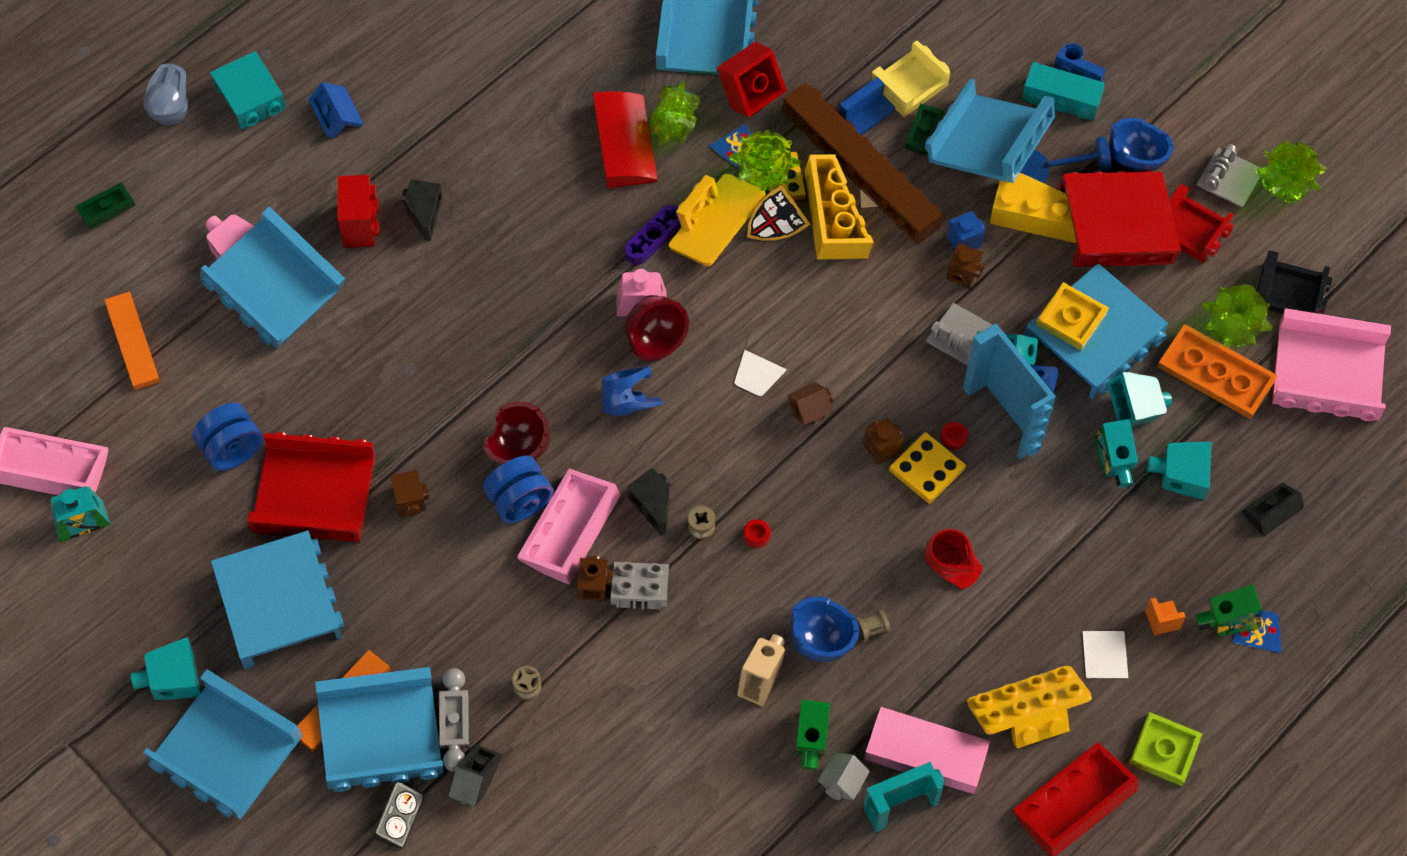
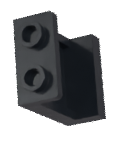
(1292, 286)

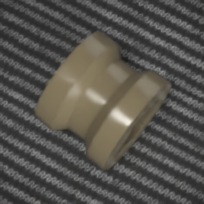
(704, 528)
(525, 676)

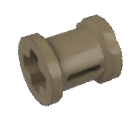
(873, 625)

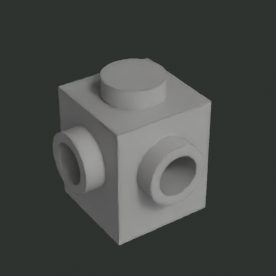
(843, 776)

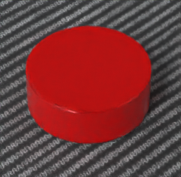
(954, 435)
(756, 533)

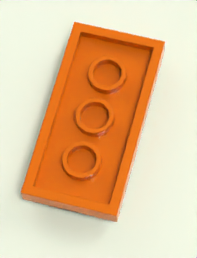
(1217, 371)

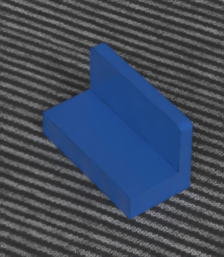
(867, 107)
(334, 108)

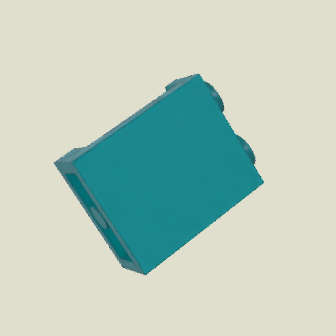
(248, 90)
(902, 788)

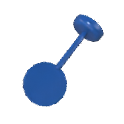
(1039, 167)

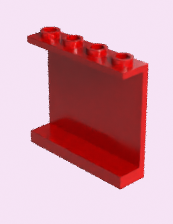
(1121, 219)
(313, 487)

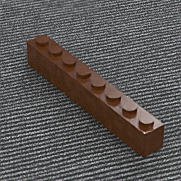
(862, 163)

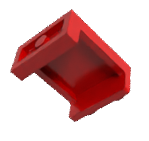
(1197, 226)

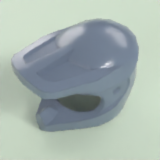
(166, 95)

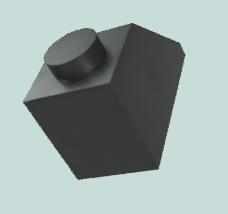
(423, 205)
(651, 497)
(474, 775)

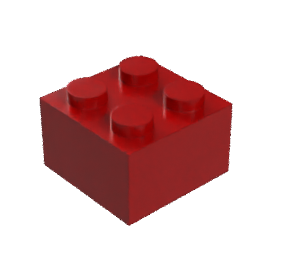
(751, 79)
(357, 211)

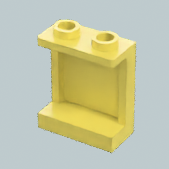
(913, 79)

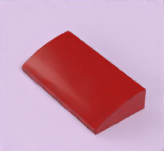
(624, 138)
(1076, 799)

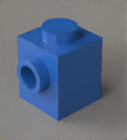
(966, 230)

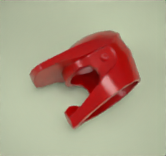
(953, 558)

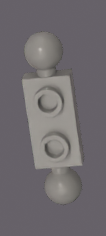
(453, 718)

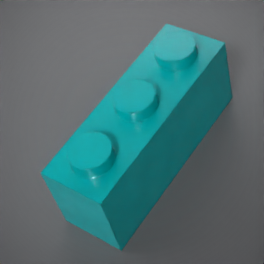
(1070, 91)

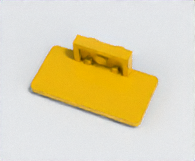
(713, 217)
(1032, 706)

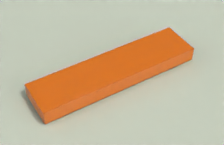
(132, 341)
(310, 725)

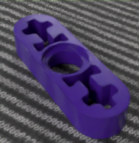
(652, 245)

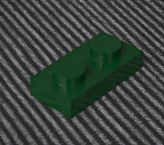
(923, 127)
(105, 205)

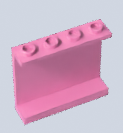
(1330, 364)

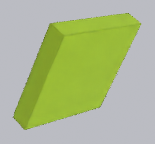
(1165, 749)

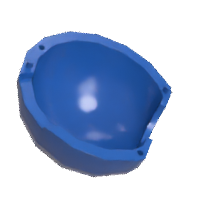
(1139, 145)
(822, 629)

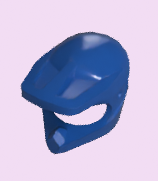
(617, 393)

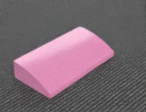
(49, 462)
(569, 525)
(909, 742)

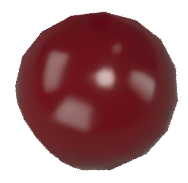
(656, 327)
(518, 432)

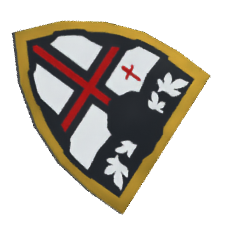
(776, 217)

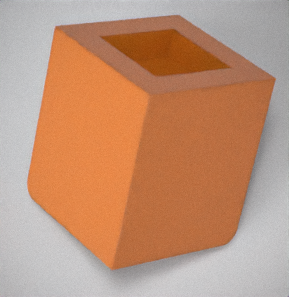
(1163, 617)

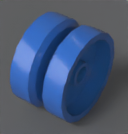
(227, 436)
(518, 489)

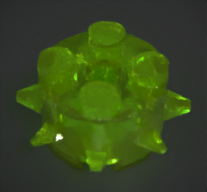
(674, 114)
(765, 160)
(1291, 171)
(1237, 315)

